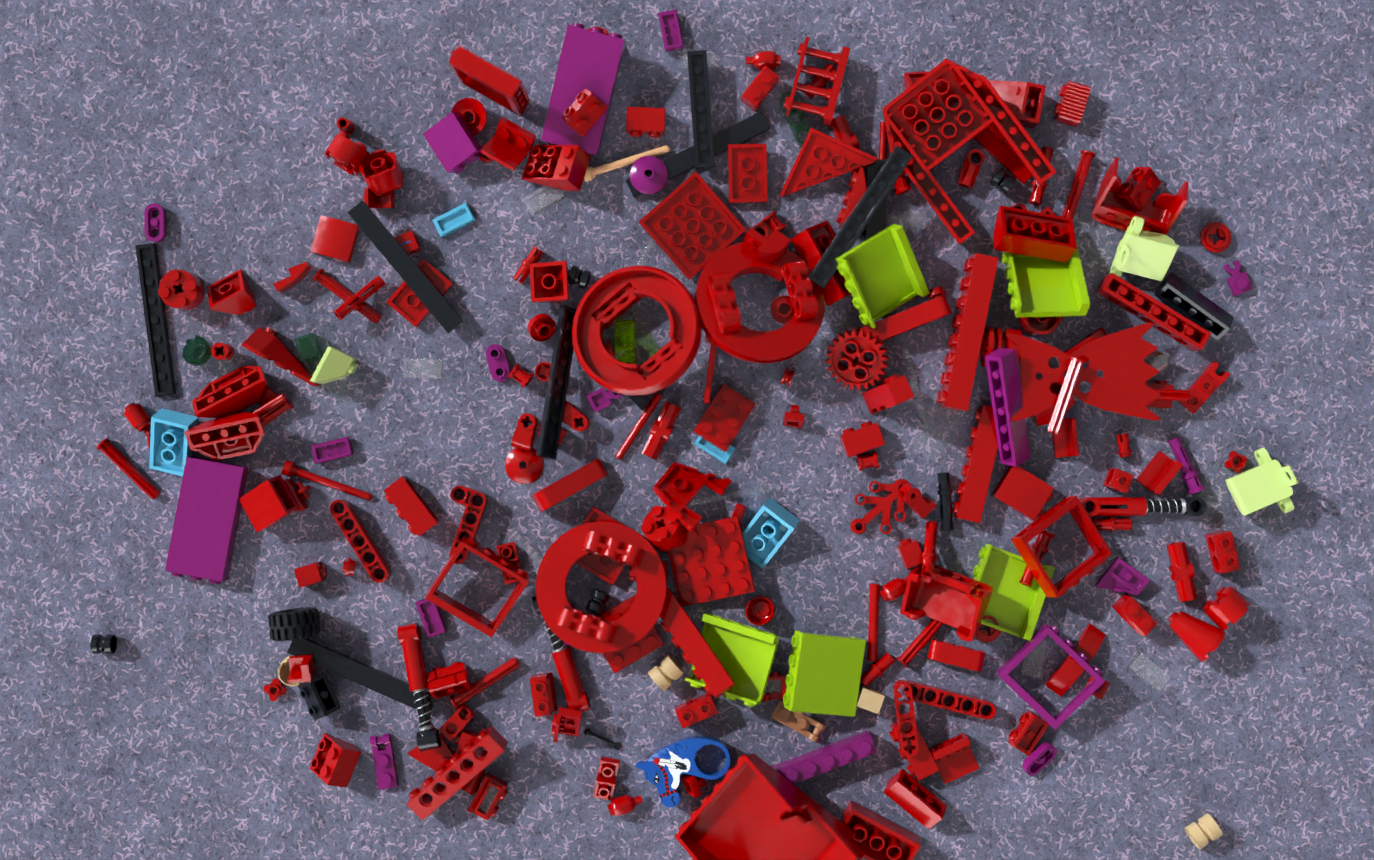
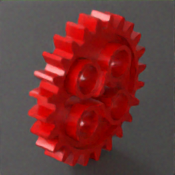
(864, 344)

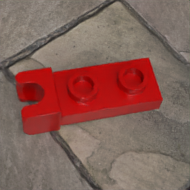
(1204, 387)

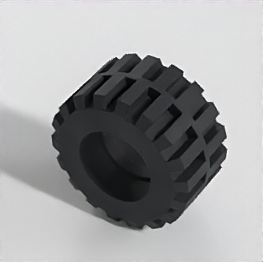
(294, 624)

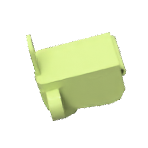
(1143, 252)
(1262, 485)

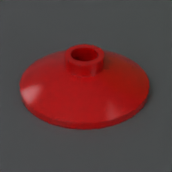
(472, 106)
(530, 473)

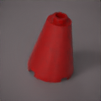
(1196, 634)

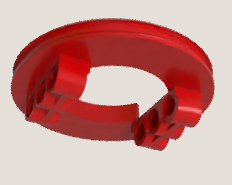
(612, 298)
(722, 317)
(585, 630)

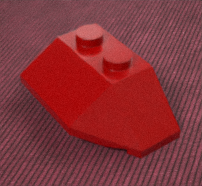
(230, 393)
(227, 436)

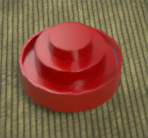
(782, 309)
(541, 327)

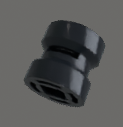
(1006, 184)
(574, 275)
(598, 600)
(103, 644)

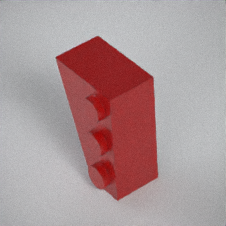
(890, 393)

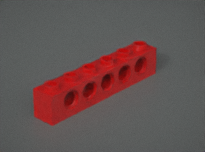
(1154, 312)
(424, 805)

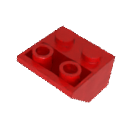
(335, 761)

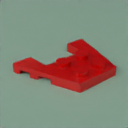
(679, 488)

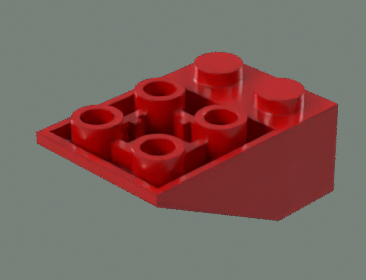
(1022, 99)
(557, 166)
(852, 197)

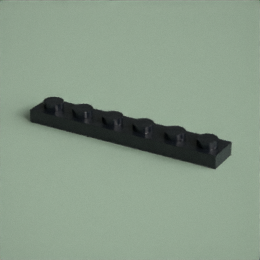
(700, 109)

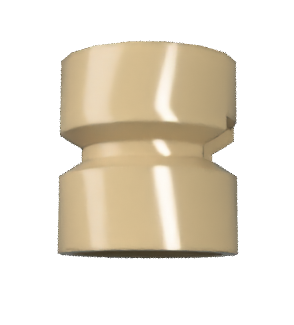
(664, 674)
(1203, 831)

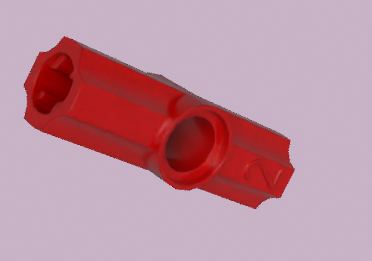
(843, 133)
(661, 430)
(1182, 571)

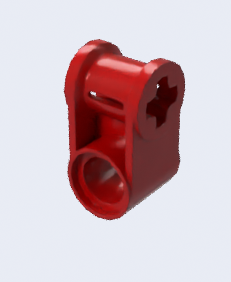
(769, 224)
(570, 416)
(524, 436)

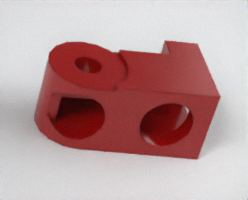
(913, 498)
(456, 722)

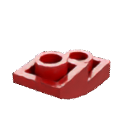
(509, 552)
(606, 778)

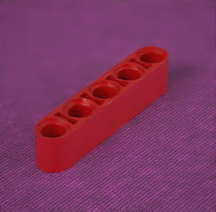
(909, 319)
(351, 536)
(957, 700)

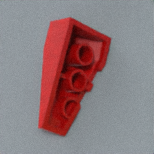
(271, 347)

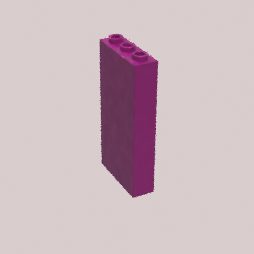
(588, 62)
(206, 520)

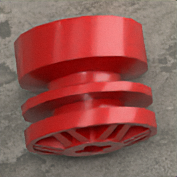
(993, 340)

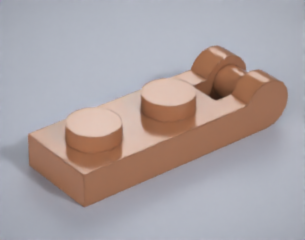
(798, 721)

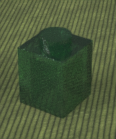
(309, 348)

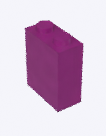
(453, 143)

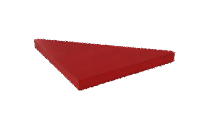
(822, 160)

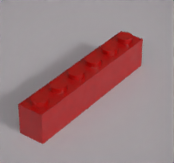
(978, 468)
(695, 647)

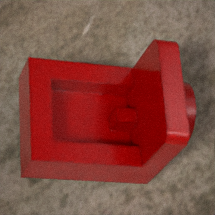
(377, 202)

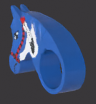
(679, 757)

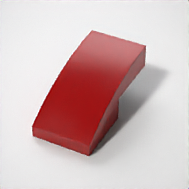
(297, 274)

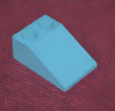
(169, 442)
(768, 532)

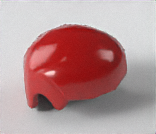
(765, 610)

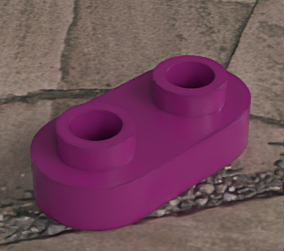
(155, 223)
(498, 362)
(1039, 758)

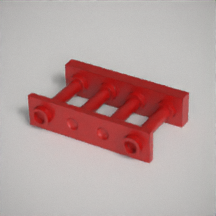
(834, 76)

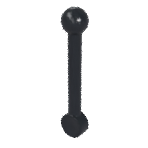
(617, 745)

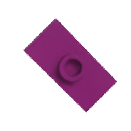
(670, 30)
(332, 450)
(431, 618)

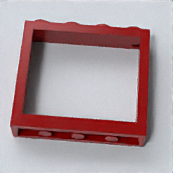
(489, 80)
(1088, 529)
(461, 611)

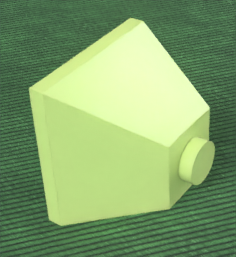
(334, 366)

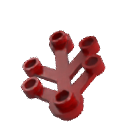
(883, 505)

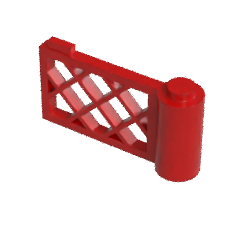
(710, 369)

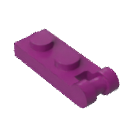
(384, 762)

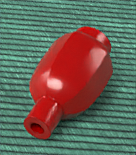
(764, 58)
(893, 589)
(623, 805)

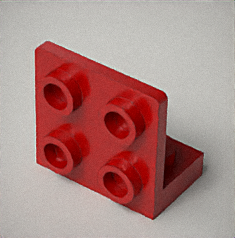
(509, 144)
(954, 758)

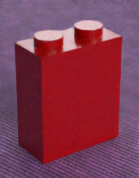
(1023, 492)
(268, 503)

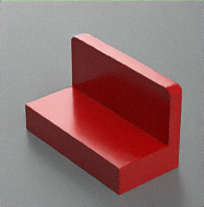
(1066, 442)
(1159, 473)

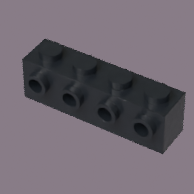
(1194, 306)

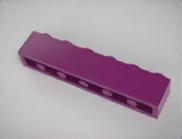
(1006, 402)
(827, 758)

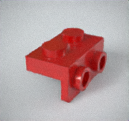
(584, 112)
(1139, 187)
(566, 722)
(1028, 732)

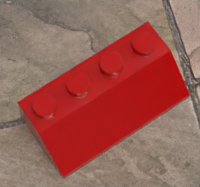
(1034, 234)
(810, 247)
(879, 836)

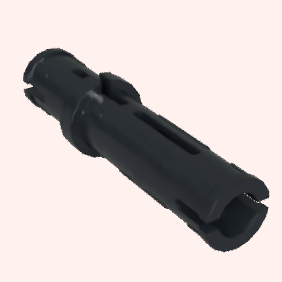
(945, 501)

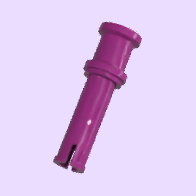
(1189, 474)

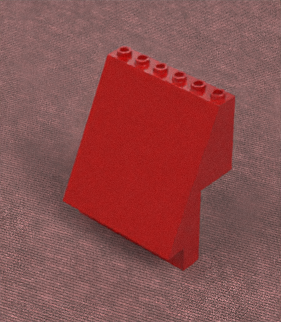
(764, 818)

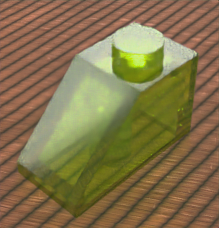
(625, 341)

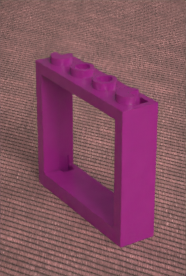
(1004, 673)

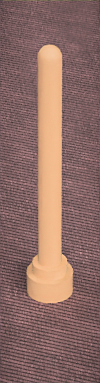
(591, 172)

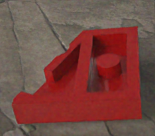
(434, 757)

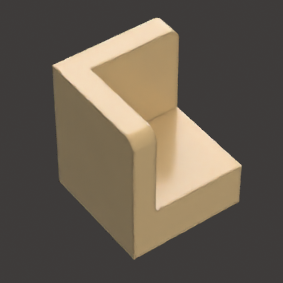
(870, 699)

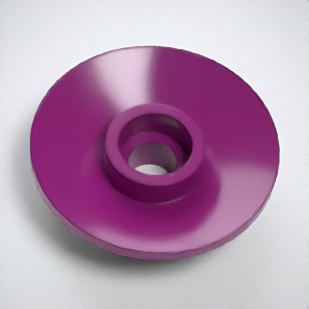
(650, 184)

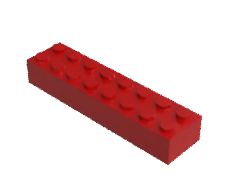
(967, 332)

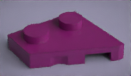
(1122, 578)

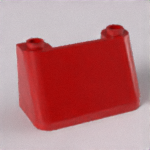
(948, 599)

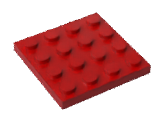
(691, 225)
(712, 563)

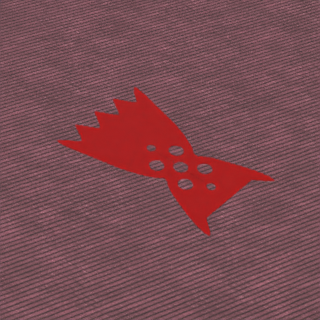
(1118, 390)

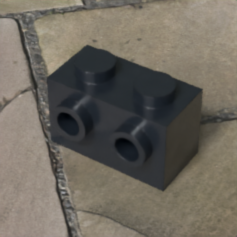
(319, 697)

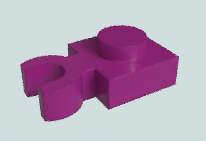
(1238, 281)
(601, 399)

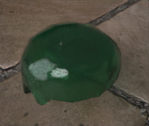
(197, 351)

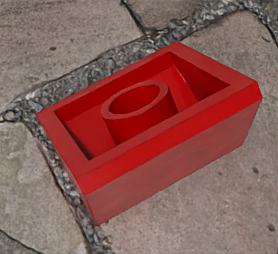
(549, 282)

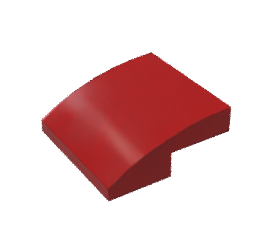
(335, 238)

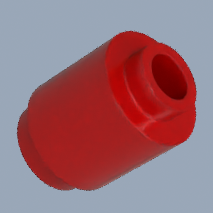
(137, 416)

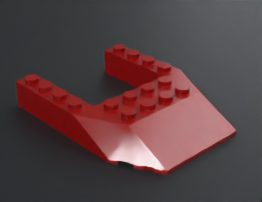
(942, 116)

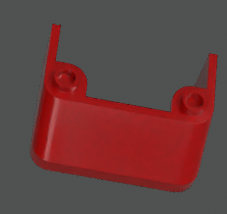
(1118, 212)

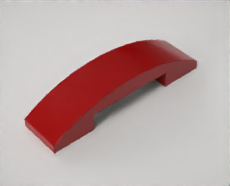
(1070, 670)

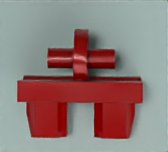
(297, 493)

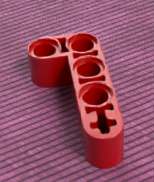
(569, 485)
(465, 525)

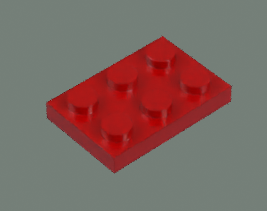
(747, 173)
(407, 302)
(724, 417)

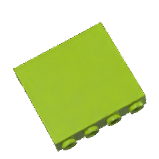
(882, 274)
(1046, 286)
(1011, 603)
(744, 653)
(824, 674)

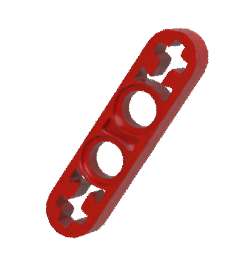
(905, 718)

